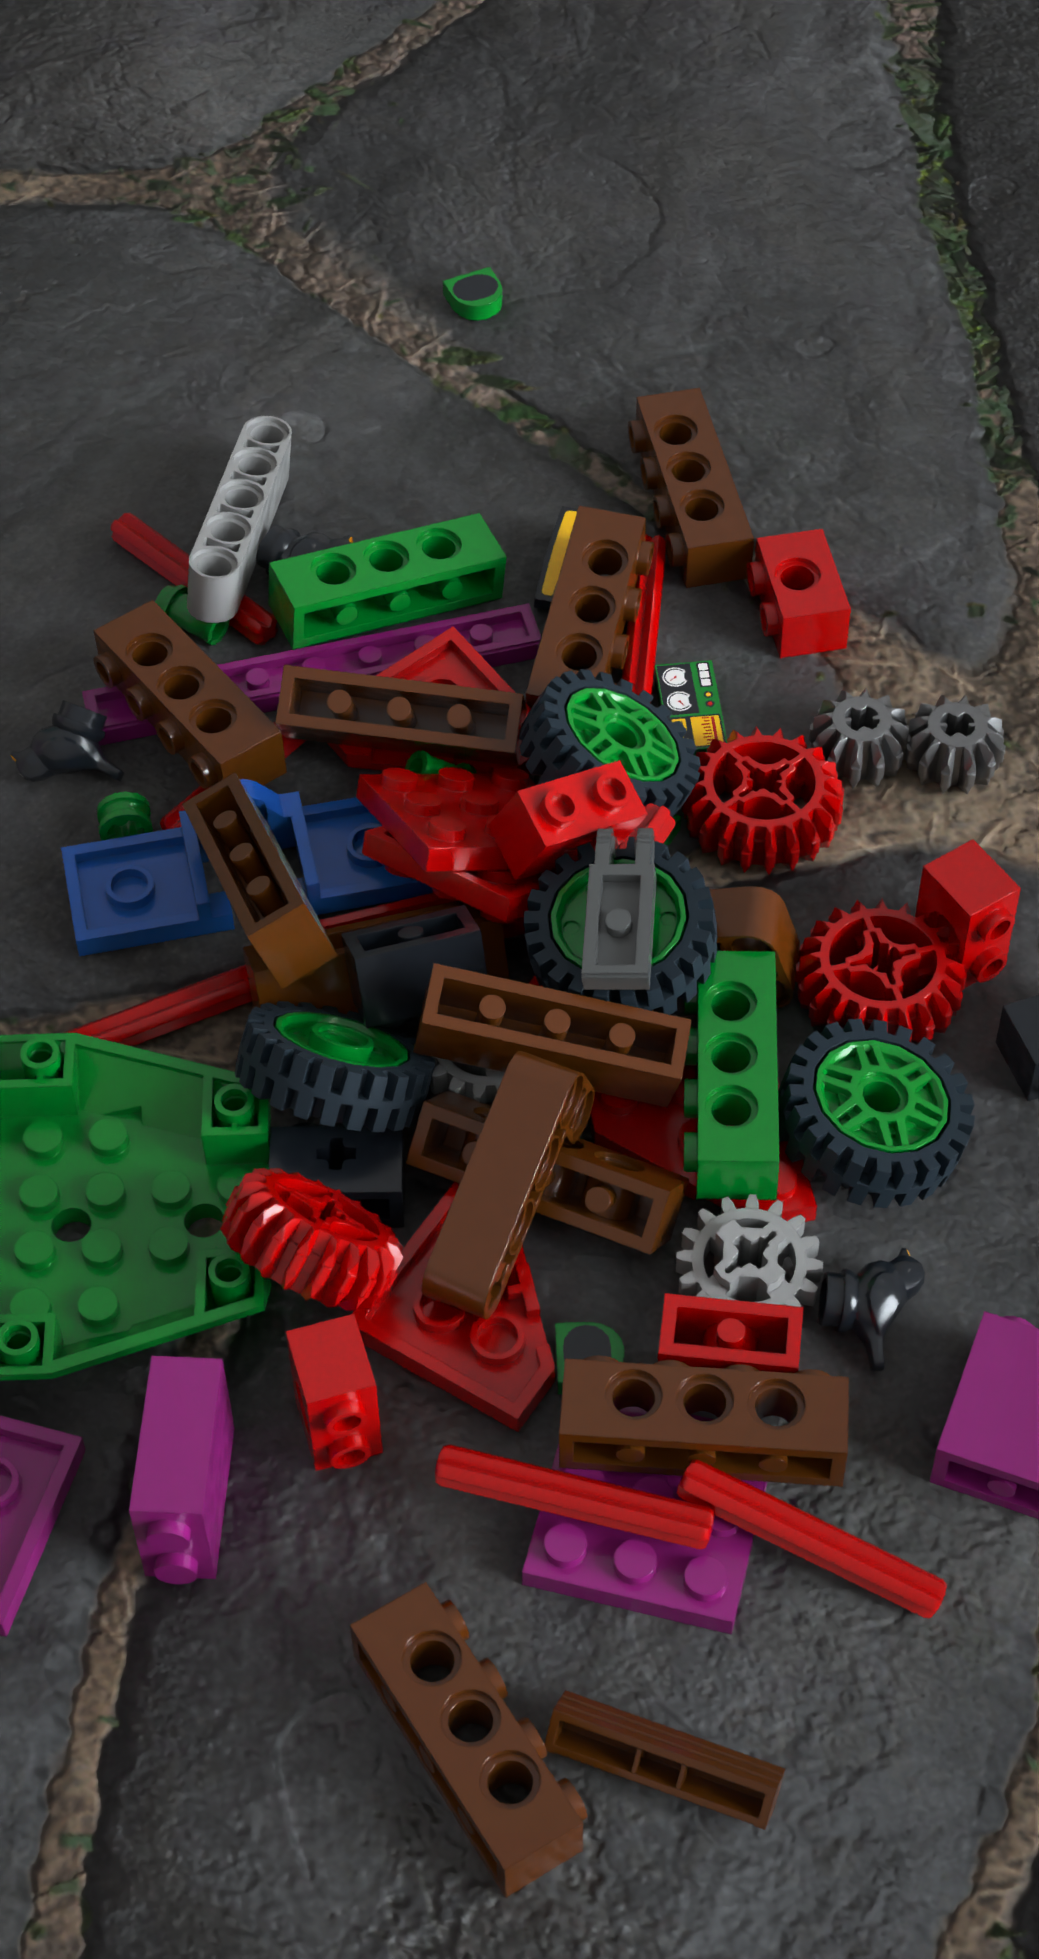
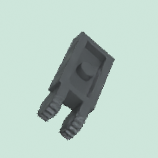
(620, 915)

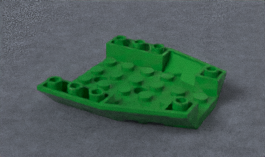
(138, 1156)

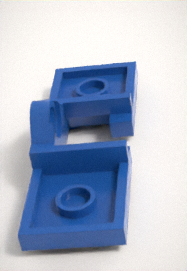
(156, 886)

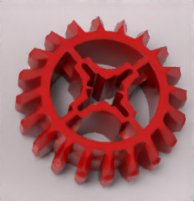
(761, 818)
(884, 964)
(311, 1239)

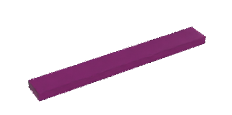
(497, 635)

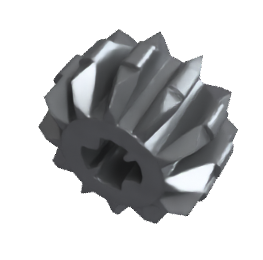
(861, 736)
(955, 744)

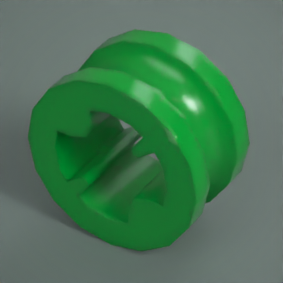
(123, 815)

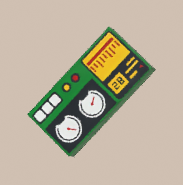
(693, 699)

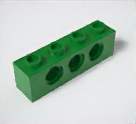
(386, 580)
(734, 1079)

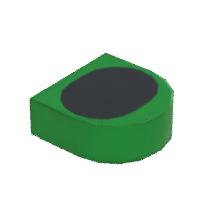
(474, 294)
(583, 1340)

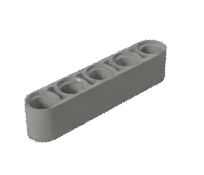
(238, 519)

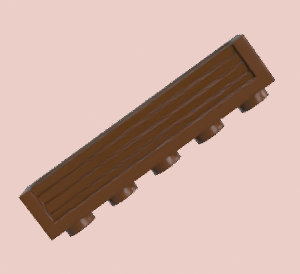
(664, 1759)

